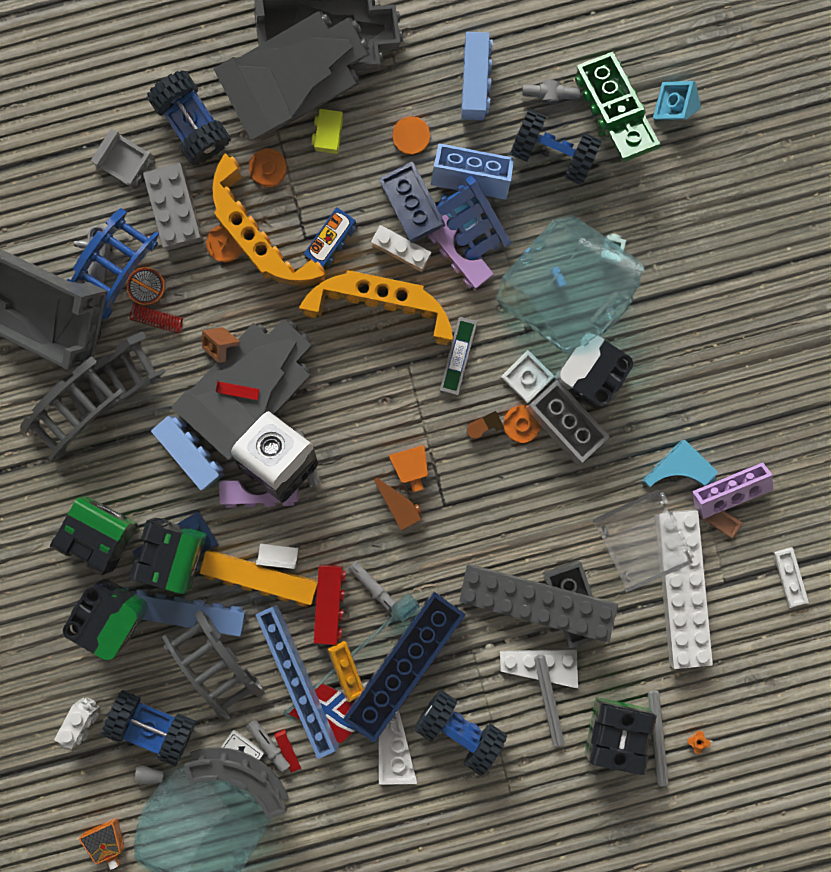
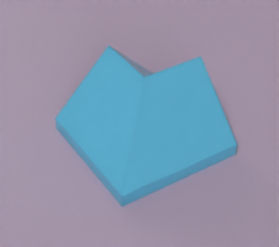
(677, 101)

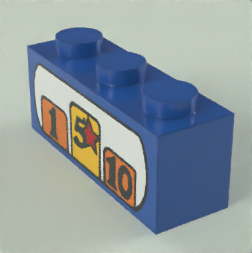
(331, 238)

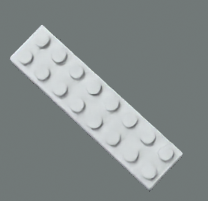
(687, 603)

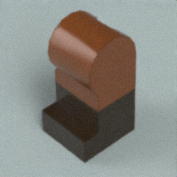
(483, 424)

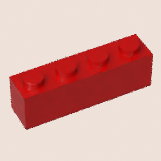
(328, 604)

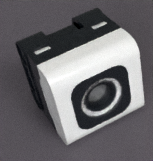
(595, 372)
(275, 456)

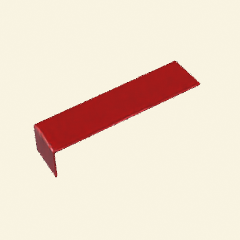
(237, 390)
(287, 750)

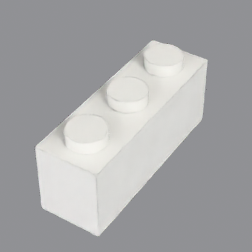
(401, 248)

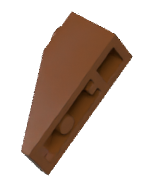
(401, 507)

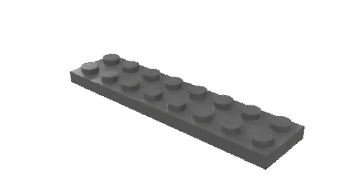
(538, 603)

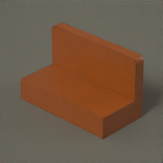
(216, 341)

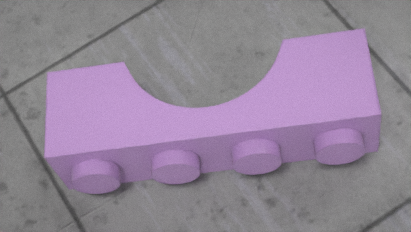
(474, 272)
(235, 493)

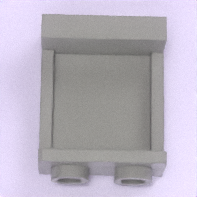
(122, 159)

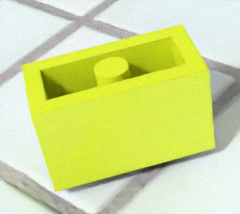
(328, 131)

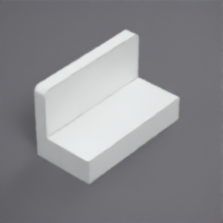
(277, 556)

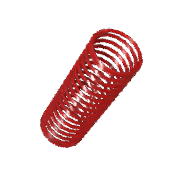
(158, 314)

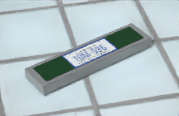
(458, 355)

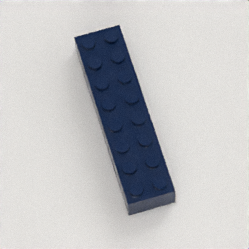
(403, 666)

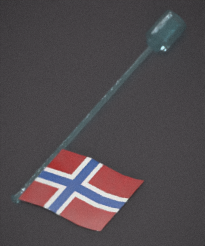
(334, 701)

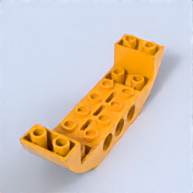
(230, 212)
(349, 285)

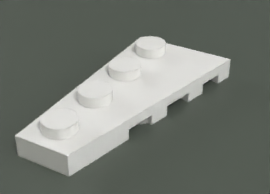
(560, 664)
(394, 755)

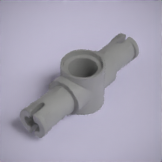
(550, 92)

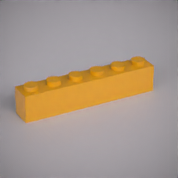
(258, 577)

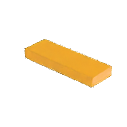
(346, 670)

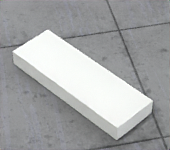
(790, 577)

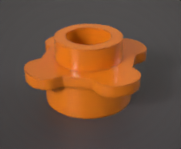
(698, 736)

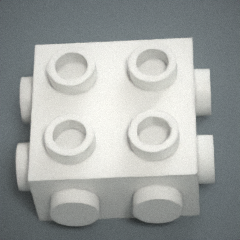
(77, 722)

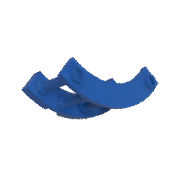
(92, 254)

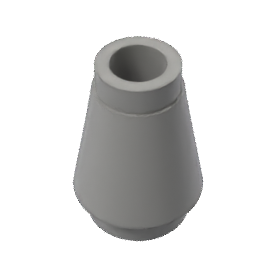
(148, 775)

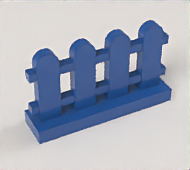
(470, 212)

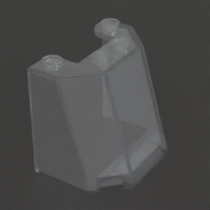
(644, 540)

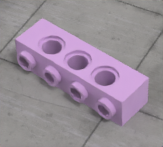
(733, 490)

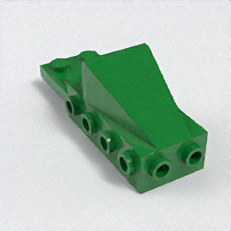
(616, 106)

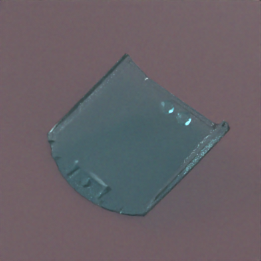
(570, 284)
(198, 826)

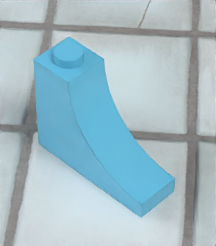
(683, 461)

